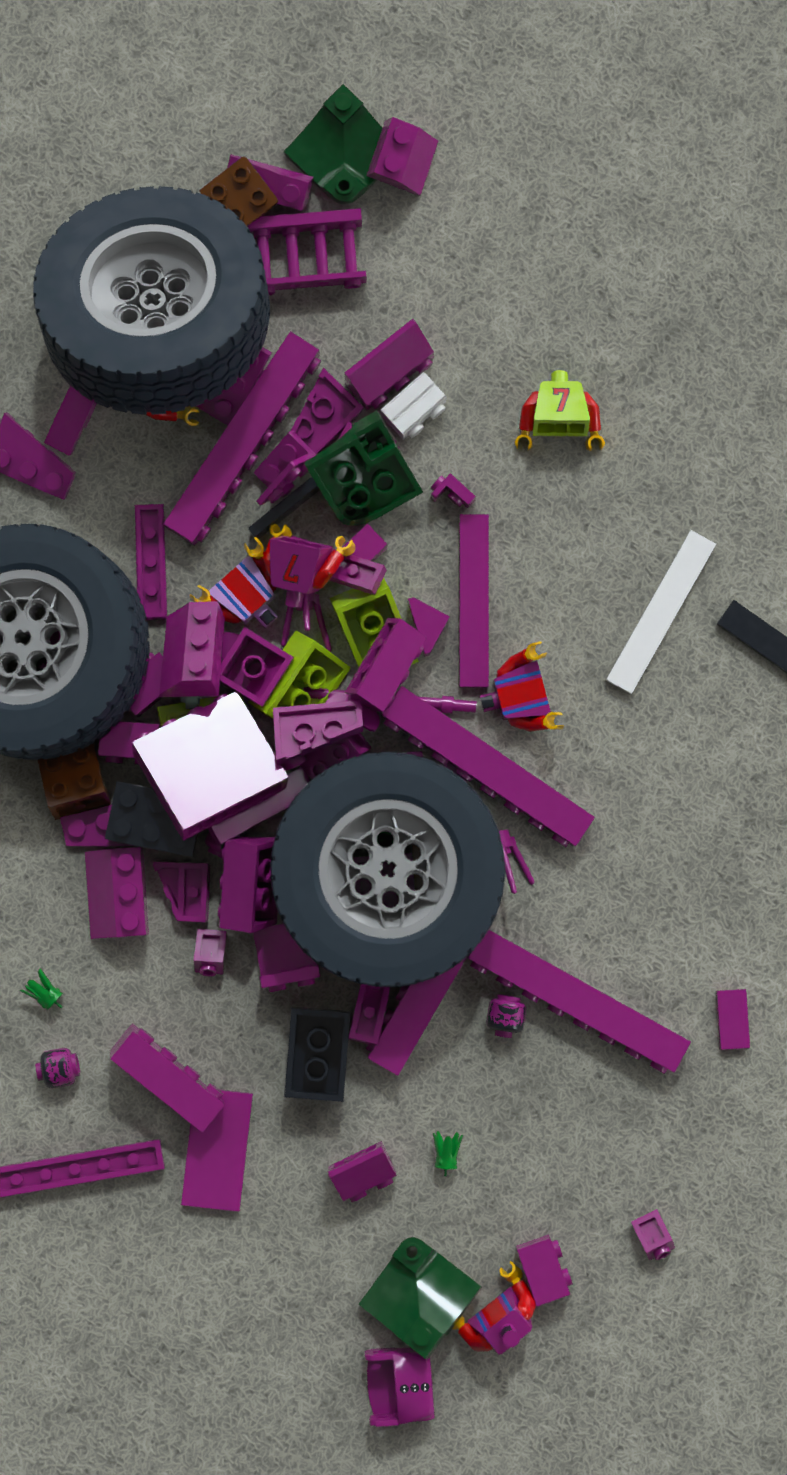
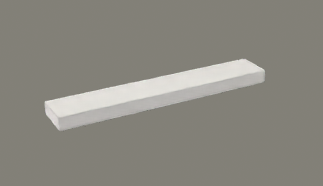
(660, 612)

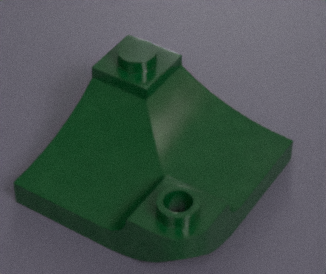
(338, 147)
(364, 472)
(420, 1296)

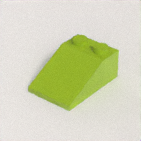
(363, 617)

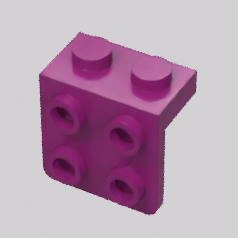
(282, 959)

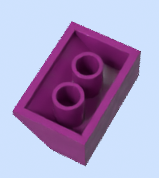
(389, 366)
(193, 651)
(246, 885)
(116, 892)

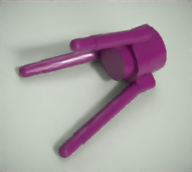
(309, 601)
(509, 842)

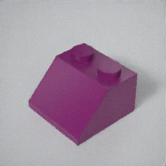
(403, 156)
(253, 667)
(361, 1172)

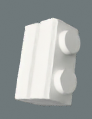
(413, 406)

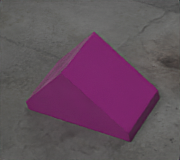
(428, 622)

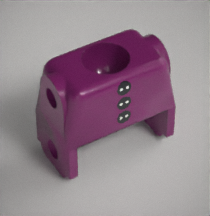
(399, 1386)

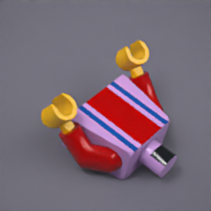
(244, 590)

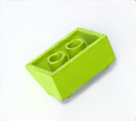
(312, 668)

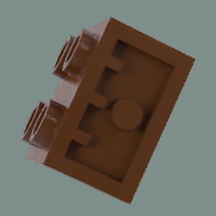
(241, 191)
(73, 783)

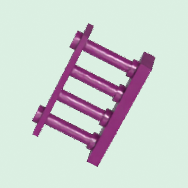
(319, 224)

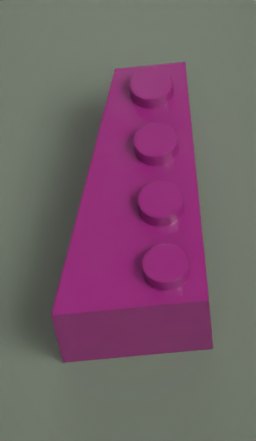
(166, 1077)

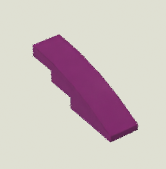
(70, 421)

